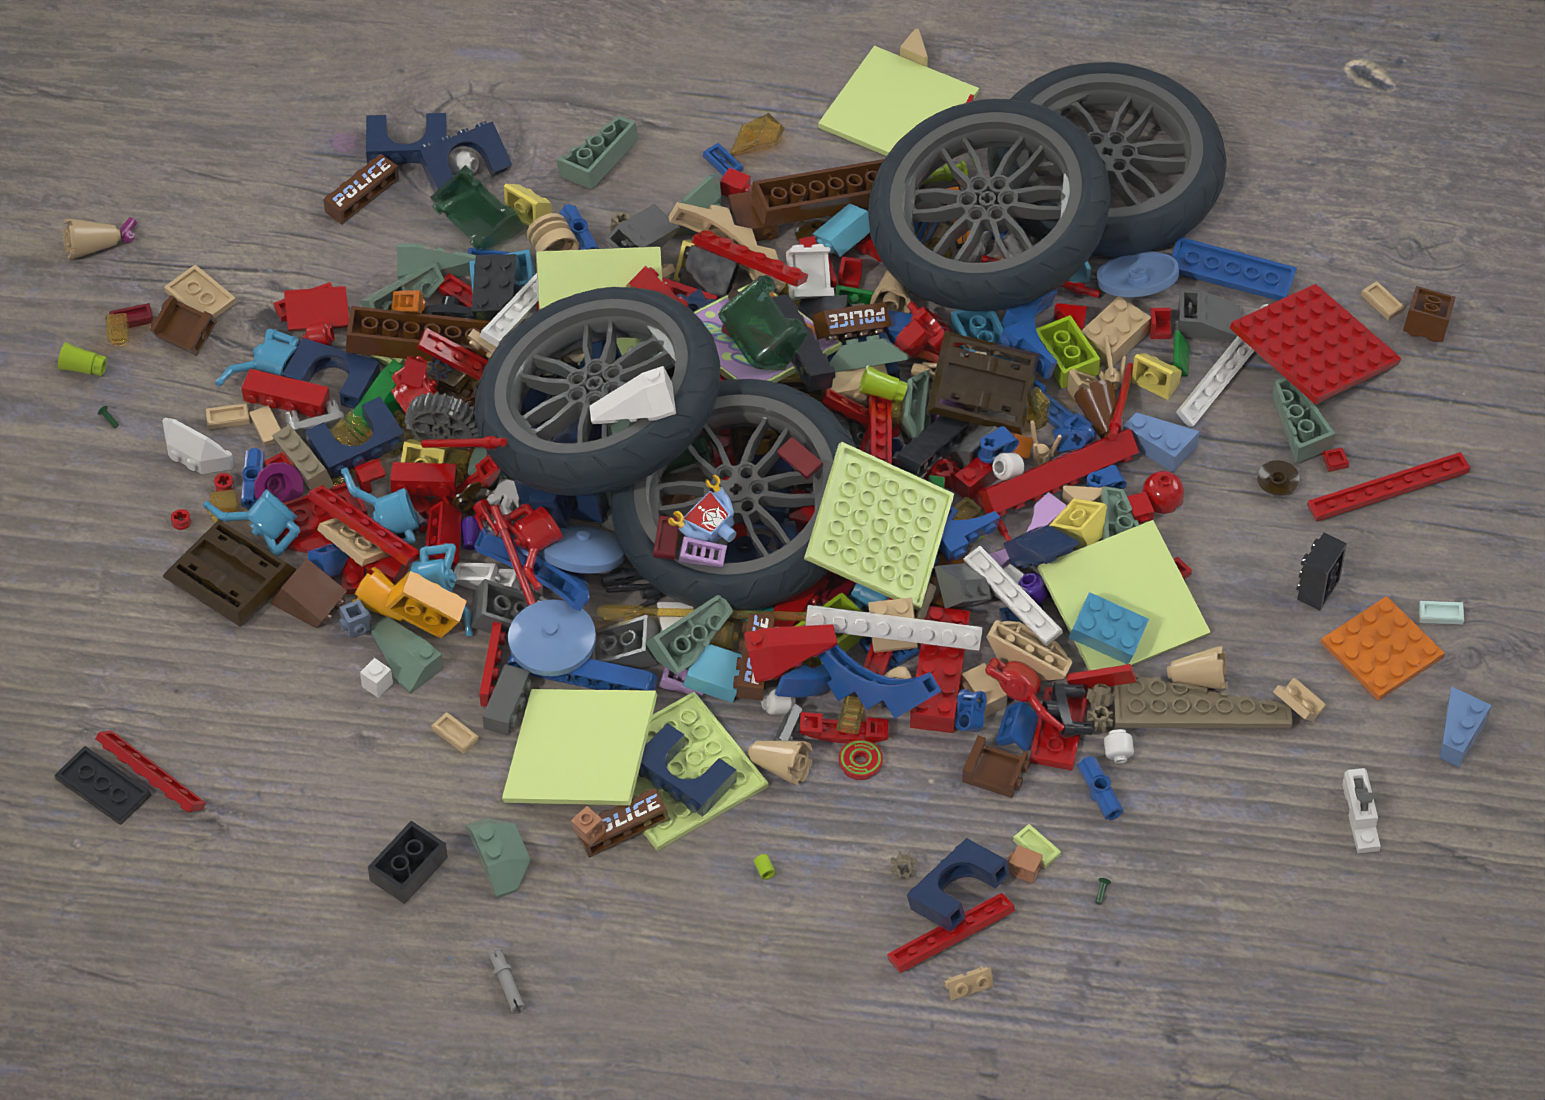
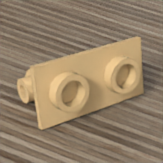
(971, 983)

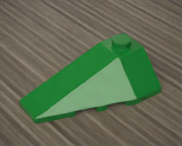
(381, 388)

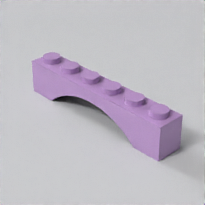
(1044, 513)

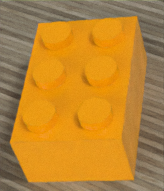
(425, 604)

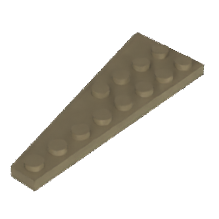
(1183, 705)

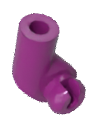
(126, 230)

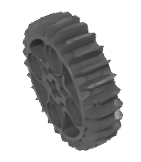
(441, 418)

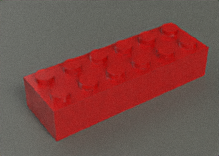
(946, 667)

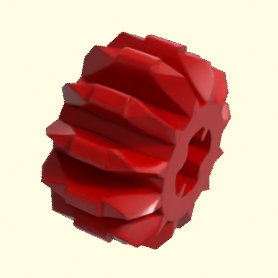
(945, 469)

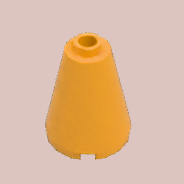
(374, 593)

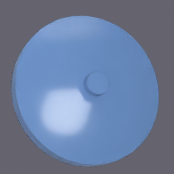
(1138, 274)
(584, 550)
(551, 638)

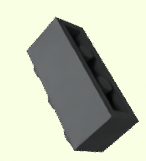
(507, 699)

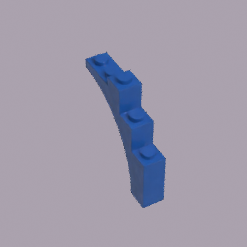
(1021, 331)
(960, 533)
(567, 584)
(872, 688)

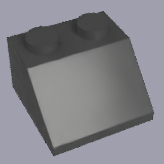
(969, 448)
(961, 585)

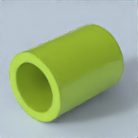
(764, 866)

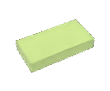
(1034, 841)

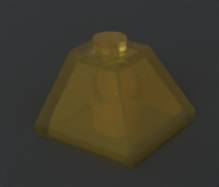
(758, 135)

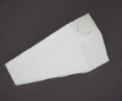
(644, 396)

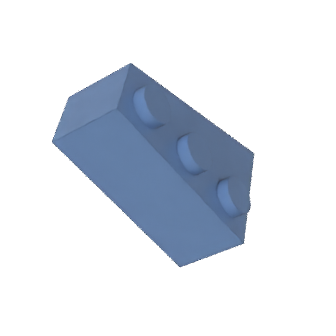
(1162, 440)
(1462, 725)

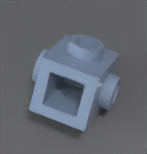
(354, 618)

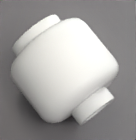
(460, 158)
(1008, 466)
(775, 704)
(1118, 746)

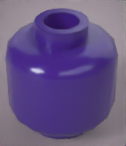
(1034, 586)

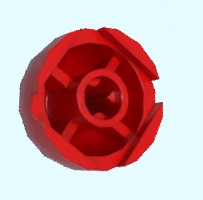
(1164, 491)

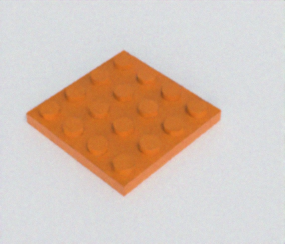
(1382, 648)

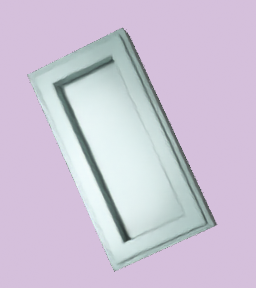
(1441, 612)

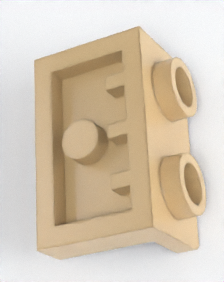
(1301, 699)

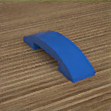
(1059, 415)

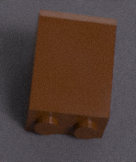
(310, 595)

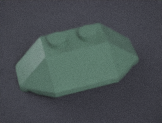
(704, 195)
(870, 352)
(915, 405)
(500, 854)

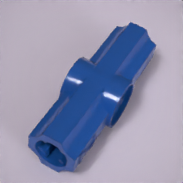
(579, 227)
(253, 464)
(1103, 797)

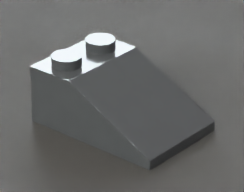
(496, 604)
(626, 643)

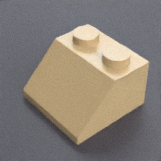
(895, 607)

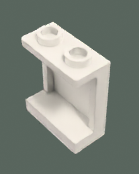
(814, 263)

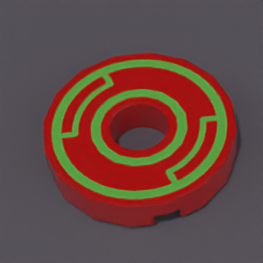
(860, 748)

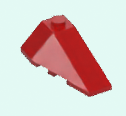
(782, 648)

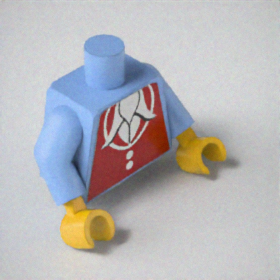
(709, 517)

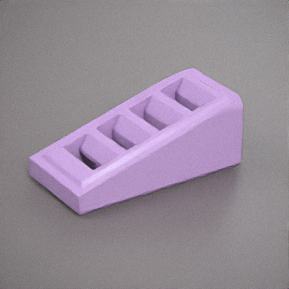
(693, 559)
(673, 684)

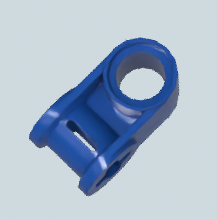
(1074, 437)
(996, 443)
(1106, 477)
(970, 712)

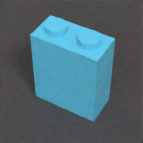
(844, 230)
(714, 673)

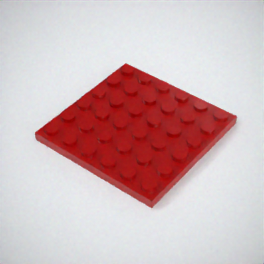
(1315, 343)

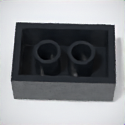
(494, 284)
(1321, 570)
(407, 862)

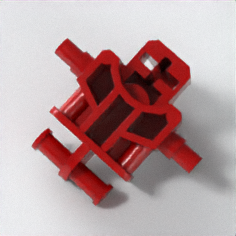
(923, 330)

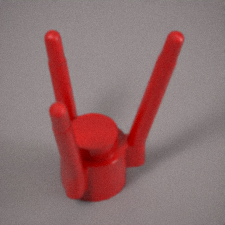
(484, 513)

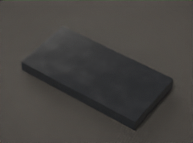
(102, 785)

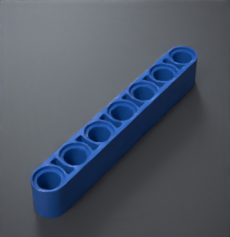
(603, 676)

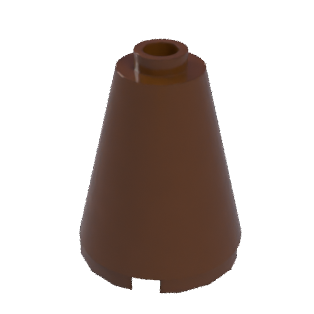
(1098, 405)

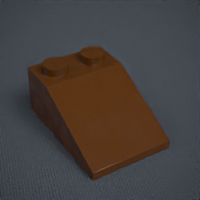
(1429, 314)

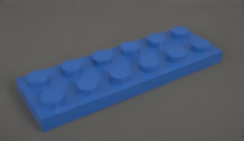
(1233, 269)

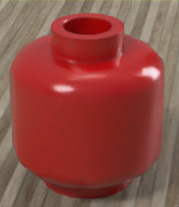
(320, 333)

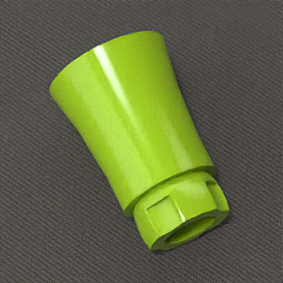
(80, 360)
(882, 385)

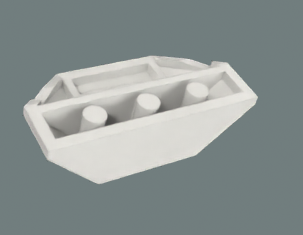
(195, 449)

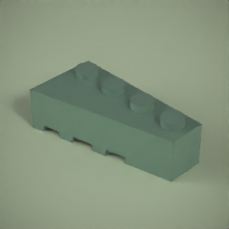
(599, 153)
(1302, 422)

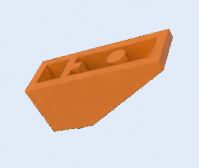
(408, 301)

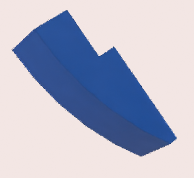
(804, 682)

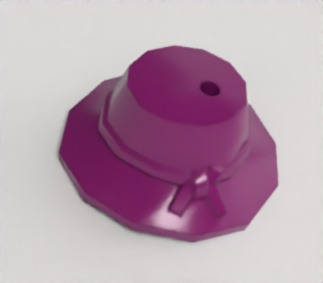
(284, 479)

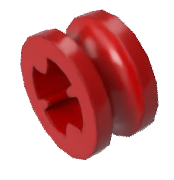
(223, 477)
(180, 525)

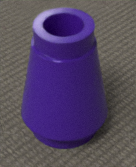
(470, 532)

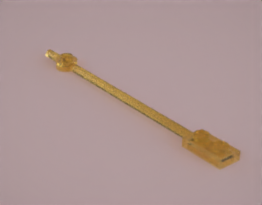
(611, 612)

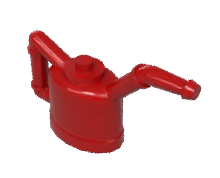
(406, 393)
(533, 532)
(1021, 684)

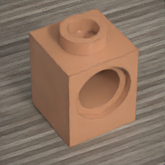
(588, 826)
(1024, 864)

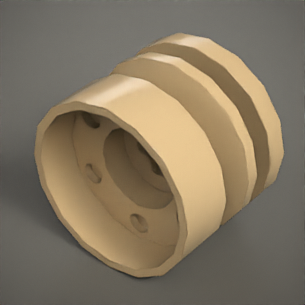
(551, 234)

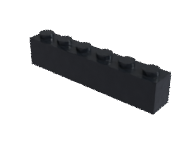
(809, 359)
(930, 445)

